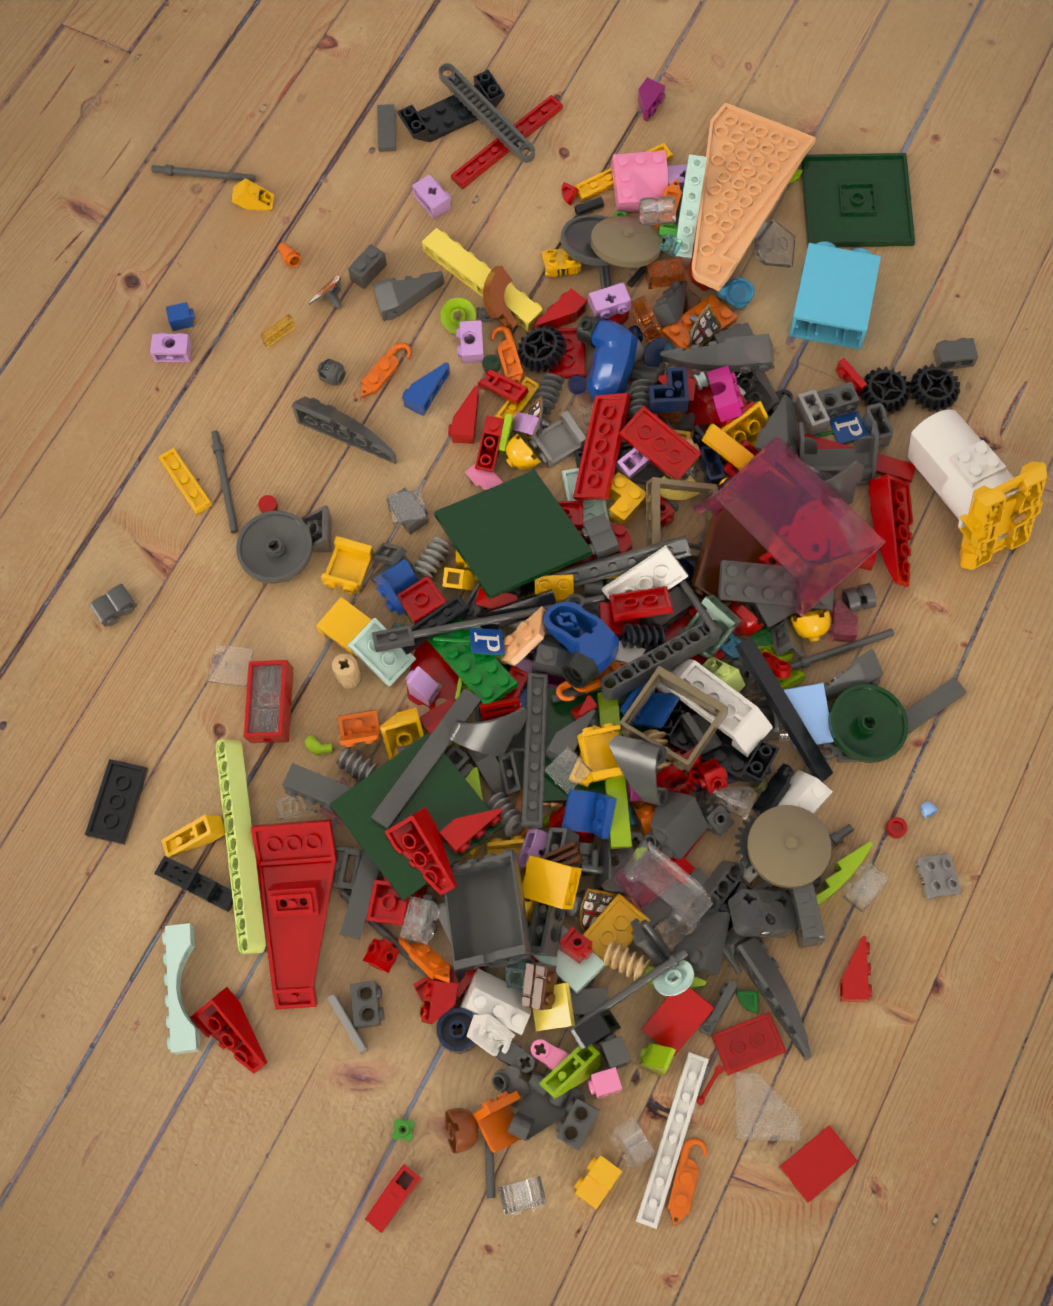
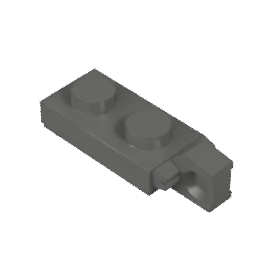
(727, 992)

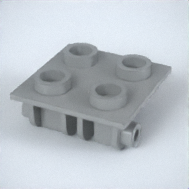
(938, 876)

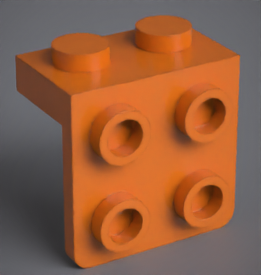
(359, 728)
(495, 1121)

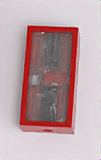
(268, 701)

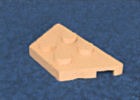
(523, 639)

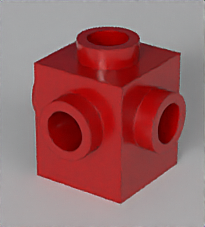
(712, 775)
(381, 954)

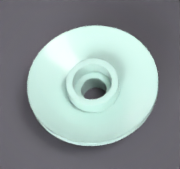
(675, 979)

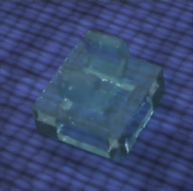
(671, 245)

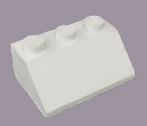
(491, 996)

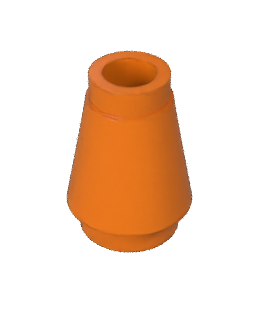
(289, 255)

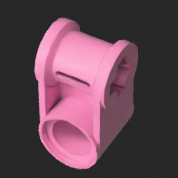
(552, 1057)

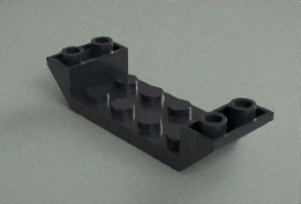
(448, 113)
(735, 763)

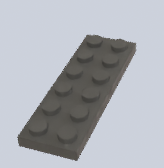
(761, 585)

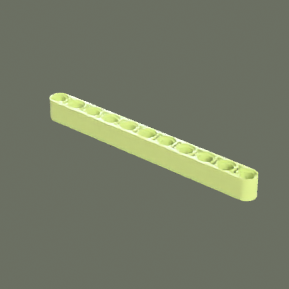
(240, 847)

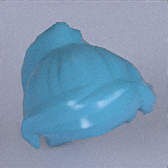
(737, 292)

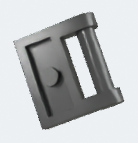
(341, 866)
(643, 941)

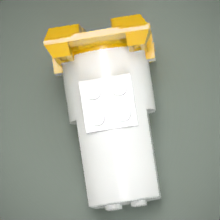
(977, 487)

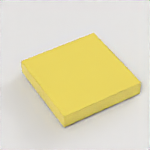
(561, 1013)

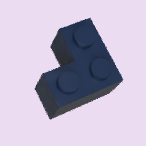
(673, 395)

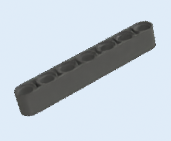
(641, 669)

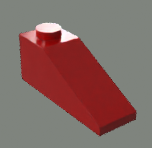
(464, 421)

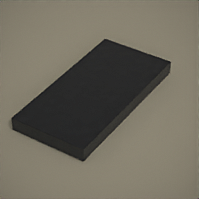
(116, 802)

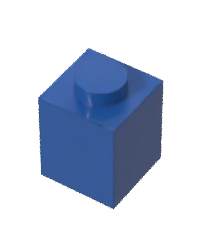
(180, 316)

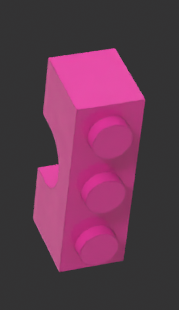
(725, 393)

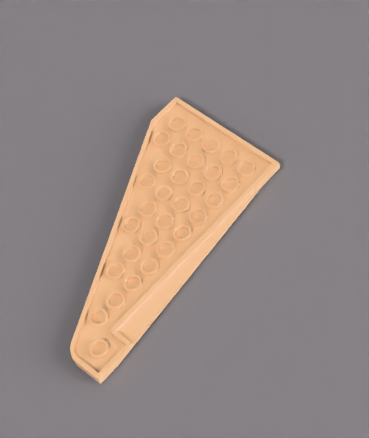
(742, 181)

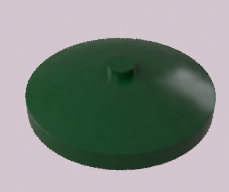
(868, 723)

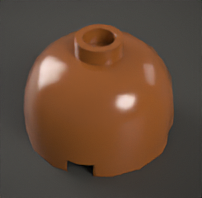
(462, 1129)

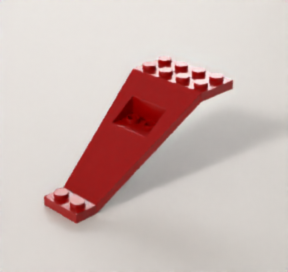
(295, 864)

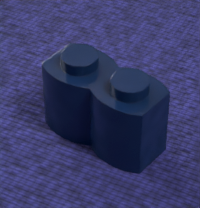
(711, 465)

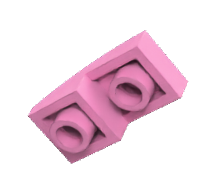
(484, 478)

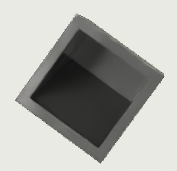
(678, 824)

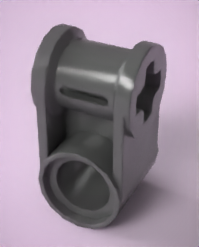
(516, 1056)

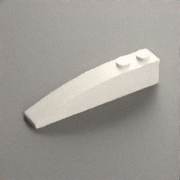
(804, 792)

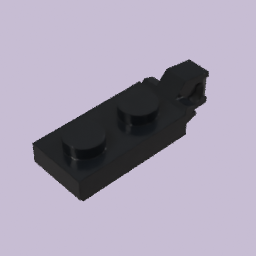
(775, 789)

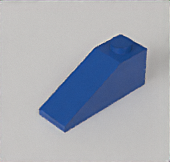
(425, 389)

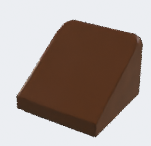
(691, 301)

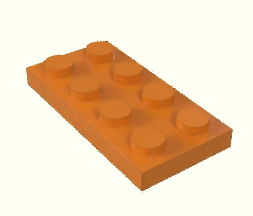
(678, 333)

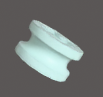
(701, 381)

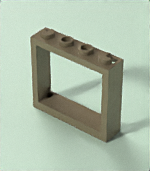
(653, 506)
(688, 691)

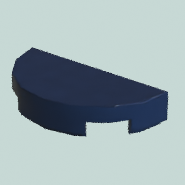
(652, 351)

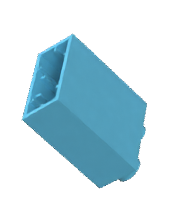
(835, 295)

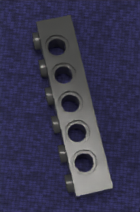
(547, 919)

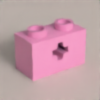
(604, 1083)

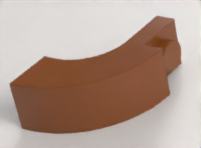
(494, 297)

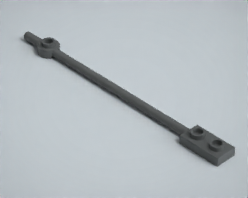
(405, 637)

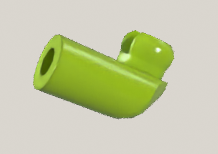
(316, 747)

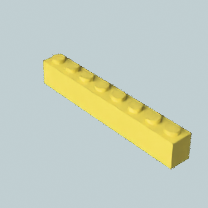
(474, 273)

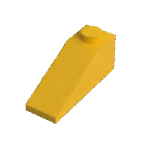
(194, 835)

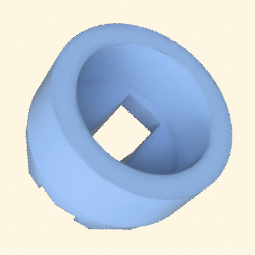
(928, 809)

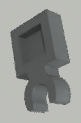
(836, 752)

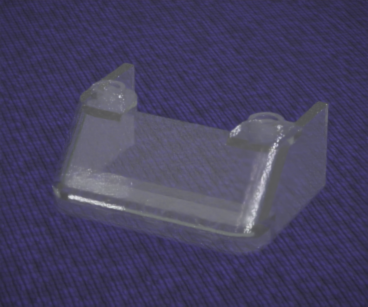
(669, 882)

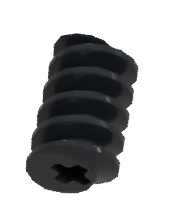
(642, 634)

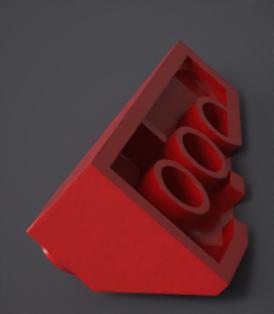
(702, 406)
(421, 843)
(228, 1024)

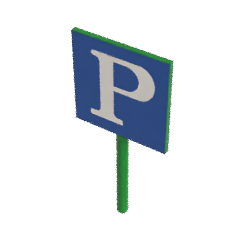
(846, 428)
(482, 641)

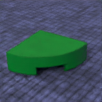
(748, 1000)

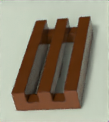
(566, 848)

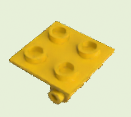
(558, 259)
(560, 584)

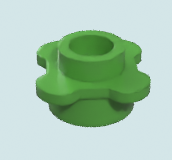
(398, 1134)

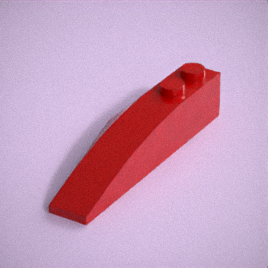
(891, 520)

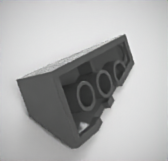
(398, 296)
(758, 388)
(781, 424)
(550, 656)

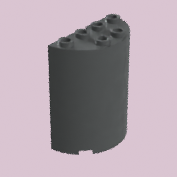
(488, 913)

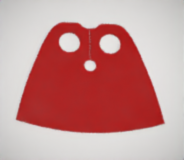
(436, 667)

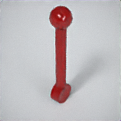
(718, 1070)

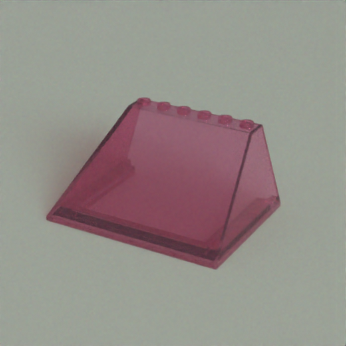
(795, 520)

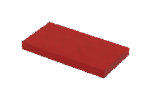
(659, 444)

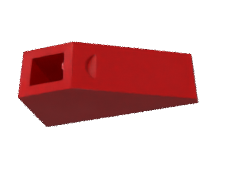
(564, 311)
(489, 444)
(465, 829)
(854, 980)
(393, 1198)

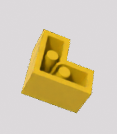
(628, 499)
(597, 1182)

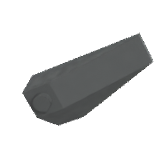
(862, 671)

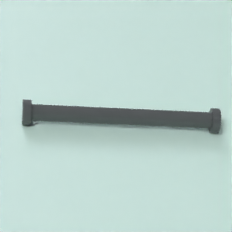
(715, 631)

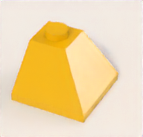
(401, 730)

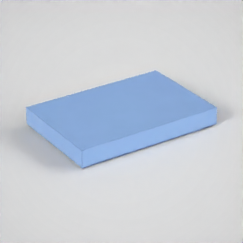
(813, 710)

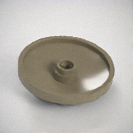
(626, 242)
(789, 846)

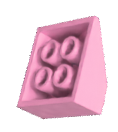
(638, 177)

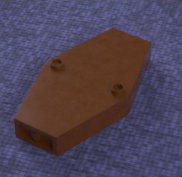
(723, 541)

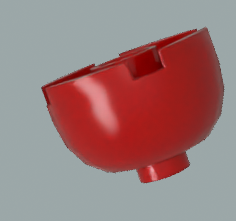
(748, 625)

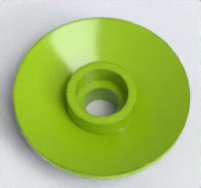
(455, 305)

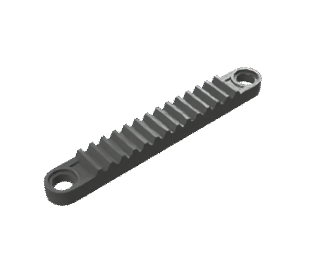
(486, 113)

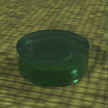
(491, 362)

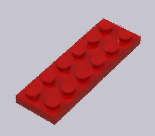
(601, 447)

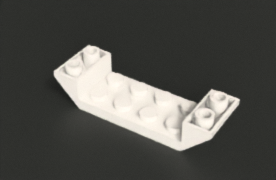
(744, 720)

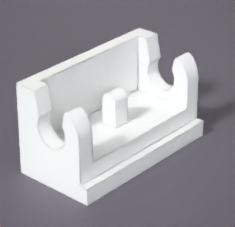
(490, 1034)

